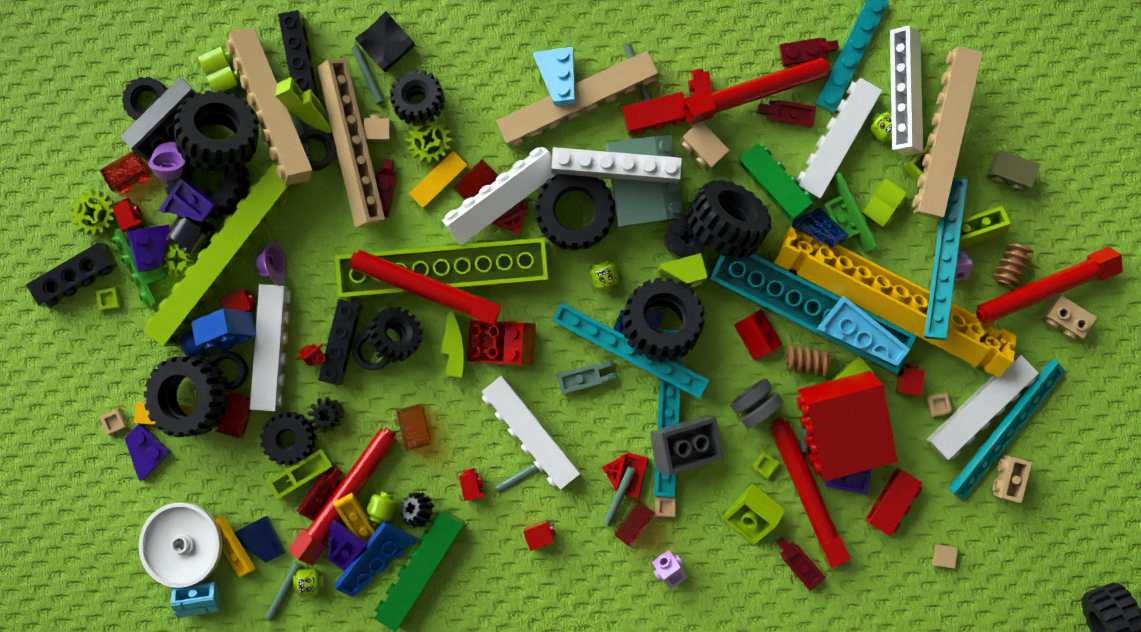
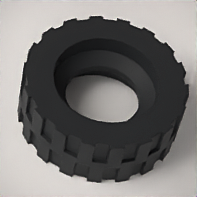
(133, 91)

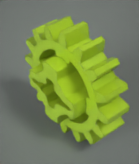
(426, 149)
(84, 209)

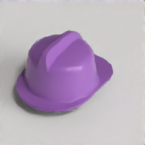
(167, 162)
(272, 263)

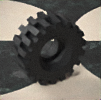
(413, 85)
(404, 325)
(304, 438)

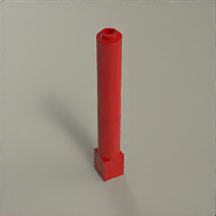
(706, 104)
(1098, 266)
(425, 287)
(808, 492)
(311, 542)

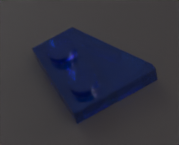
(261, 539)

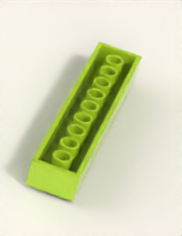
(220, 258)
(454, 265)

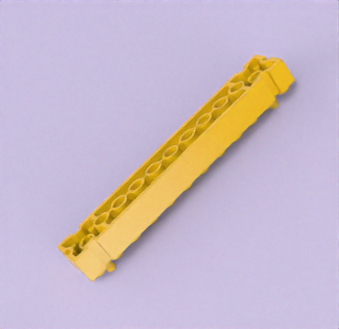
(894, 299)

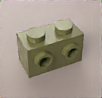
(1012, 170)

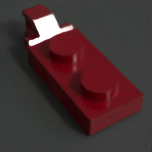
(806, 50)
(788, 113)
(386, 184)
(320, 493)
(800, 564)

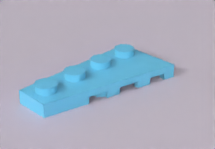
(859, 330)

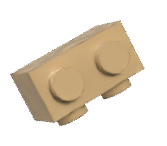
(703, 145)
(1068, 317)
(1011, 478)

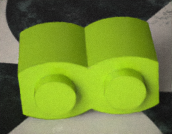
(220, 71)
(883, 203)

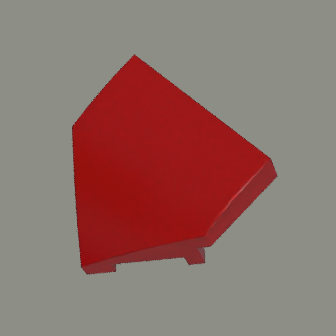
(513, 218)
(618, 467)

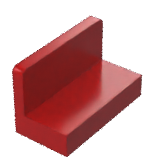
(758, 334)

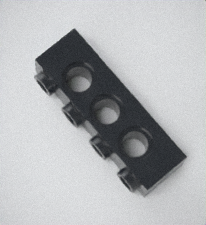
(298, 50)
(42, 289)
(340, 342)

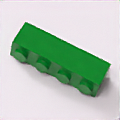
(775, 182)

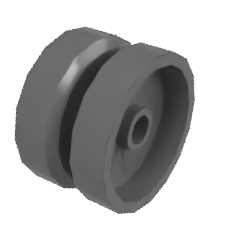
(757, 403)

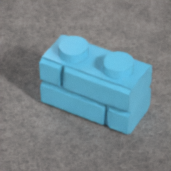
(195, 599)

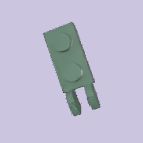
(583, 377)

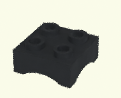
(385, 41)

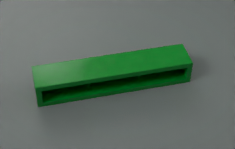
(419, 570)

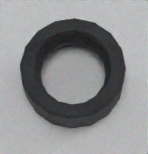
(326, 140)
(356, 352)
(242, 367)

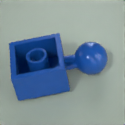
(218, 330)

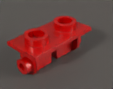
(312, 355)

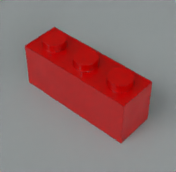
(654, 114)
(894, 501)

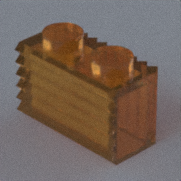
(413, 427)

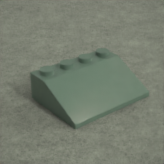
(645, 200)

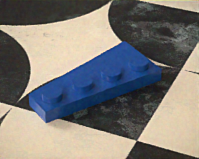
(379, 551)

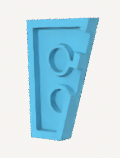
(558, 72)

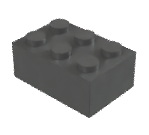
(686, 445)

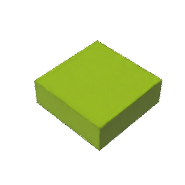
(108, 299)
(765, 464)

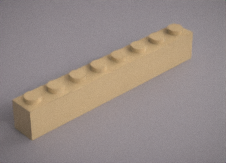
(589, 93)
(271, 113)
(947, 132)
(350, 143)

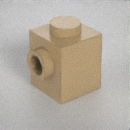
(377, 129)

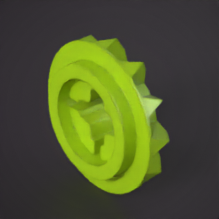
(170, 266)

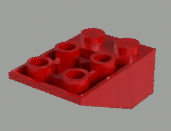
(501, 343)

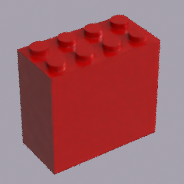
(847, 425)

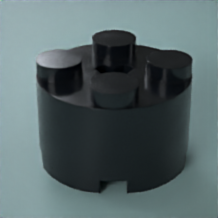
(191, 234)
(678, 247)

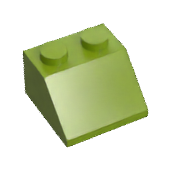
(686, 270)
(753, 514)

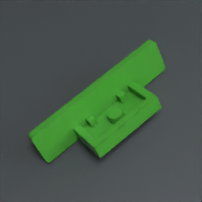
(847, 214)
(139, 279)

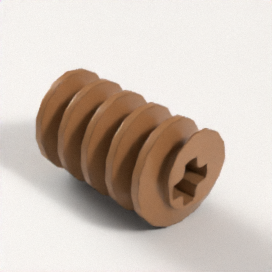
(1011, 265)
(807, 359)

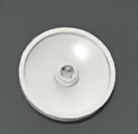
(180, 544)

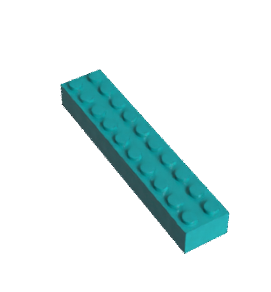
(793, 299)

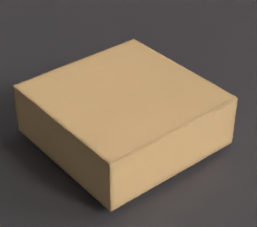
(938, 404)
(113, 421)
(665, 506)
(945, 556)

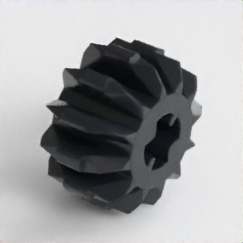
(318, 415)
(417, 510)

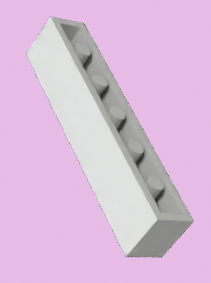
(906, 91)
(838, 138)
(616, 165)
(499, 196)
(269, 347)
(981, 408)
(531, 433)

